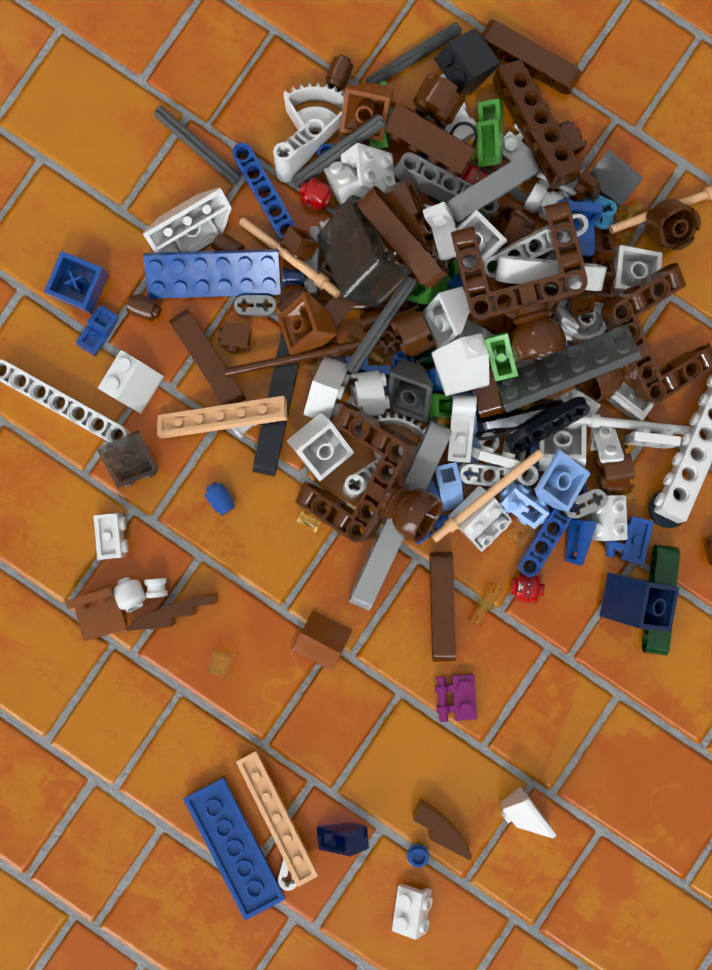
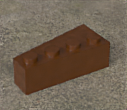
(430, 139)
(411, 206)

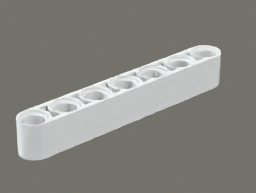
(52, 397)

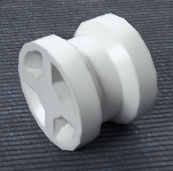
(156, 587)

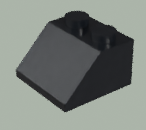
(467, 61)

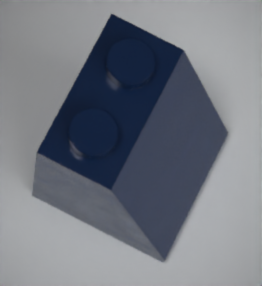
(639, 602)

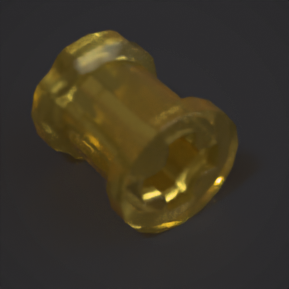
(308, 520)

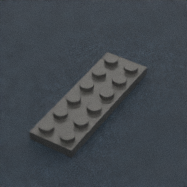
(569, 367)

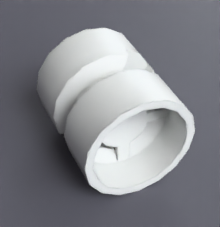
(539, 198)

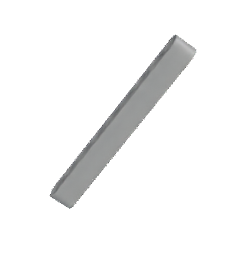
(388, 539)

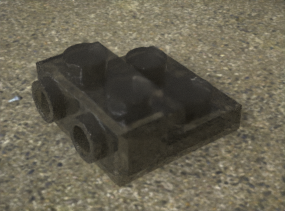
(128, 459)

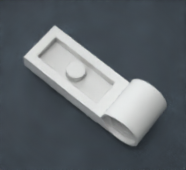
(462, 428)
(505, 459)

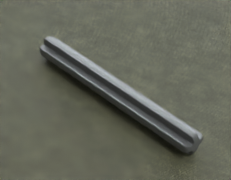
(415, 54)
(197, 145)
(335, 152)
(380, 325)

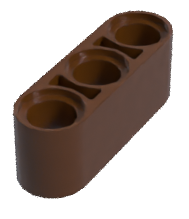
(489, 398)

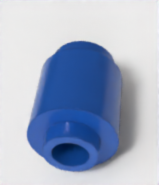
(219, 498)

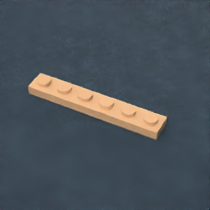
(222, 417)
(277, 818)

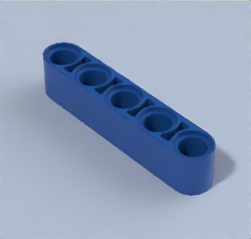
(261, 184)
(549, 540)

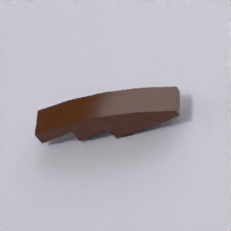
(604, 256)
(166, 616)

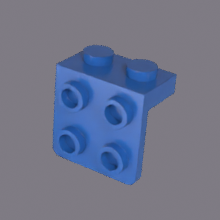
(591, 212)

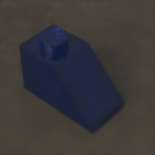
(343, 838)

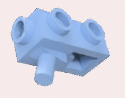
(517, 498)

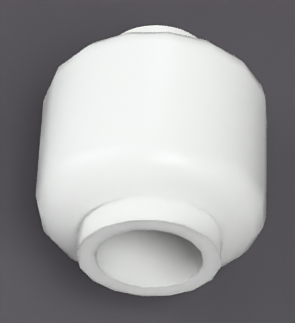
(129, 594)

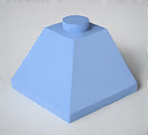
(561, 482)

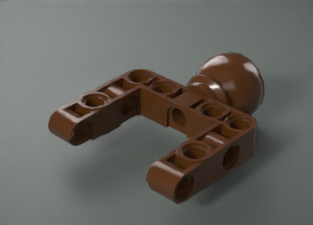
(530, 305)
(669, 379)
(410, 509)

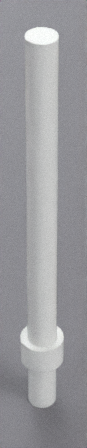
(596, 420)

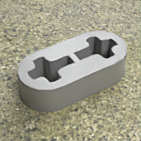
(255, 311)
(587, 509)

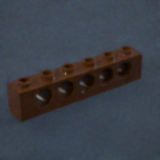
(537, 124)

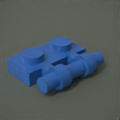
(636, 545)

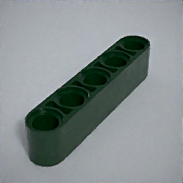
(663, 569)

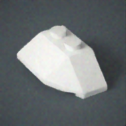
(190, 223)

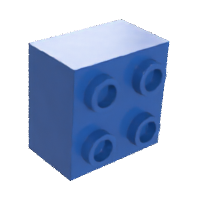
(76, 282)

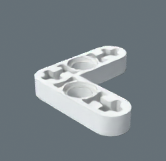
(480, 469)

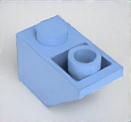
(448, 485)

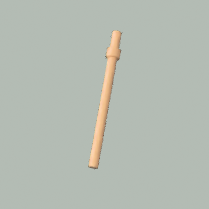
(705, 194)
(320, 280)
(451, 524)

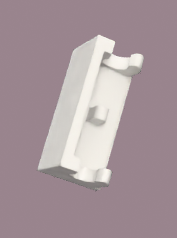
(629, 404)

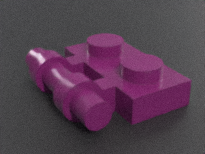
(463, 697)

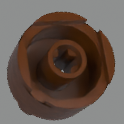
(438, 100)
(672, 224)
(512, 225)
(413, 332)
(615, 475)

